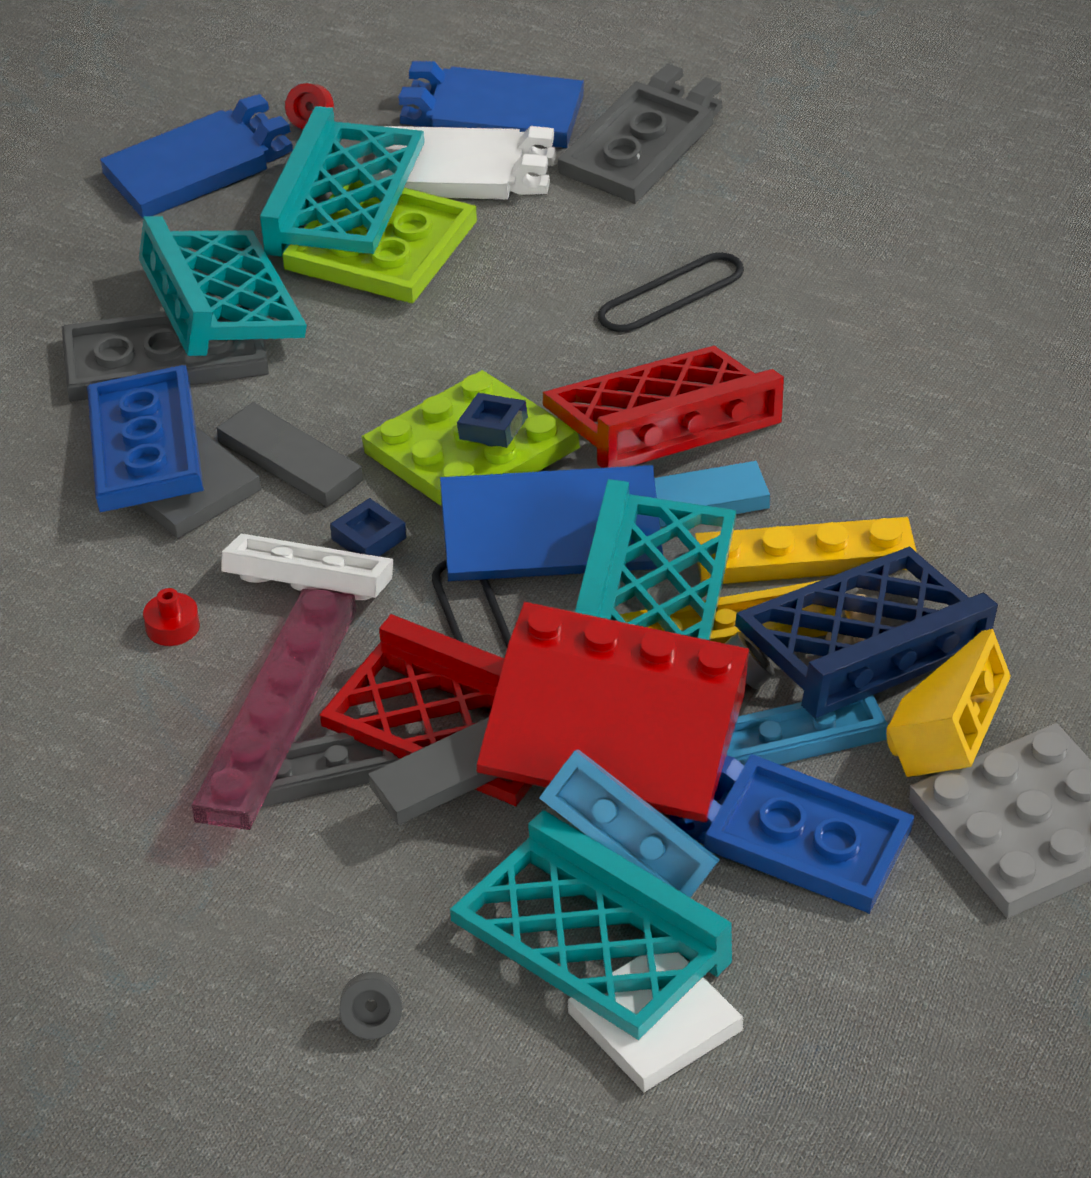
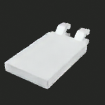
(480, 162)

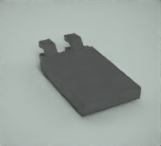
(642, 135)

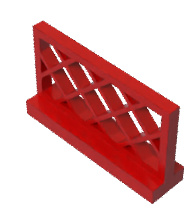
(668, 425)
(428, 662)

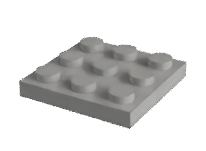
(1016, 818)

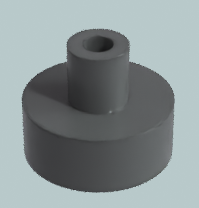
(758, 668)
(370, 1018)

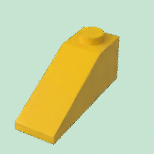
(950, 710)

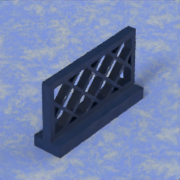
(888, 653)

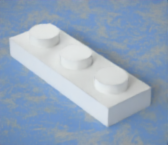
(306, 566)

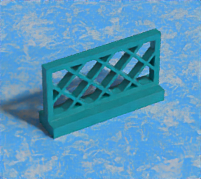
(307, 177)
(185, 290)
(613, 549)
(629, 896)

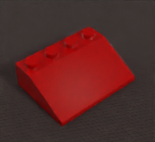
(625, 695)

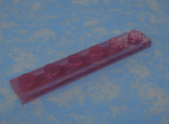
(274, 710)

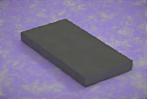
(146, 344)

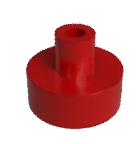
(302, 101)
(171, 618)

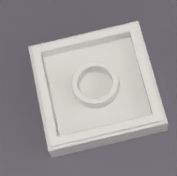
(680, 1037)

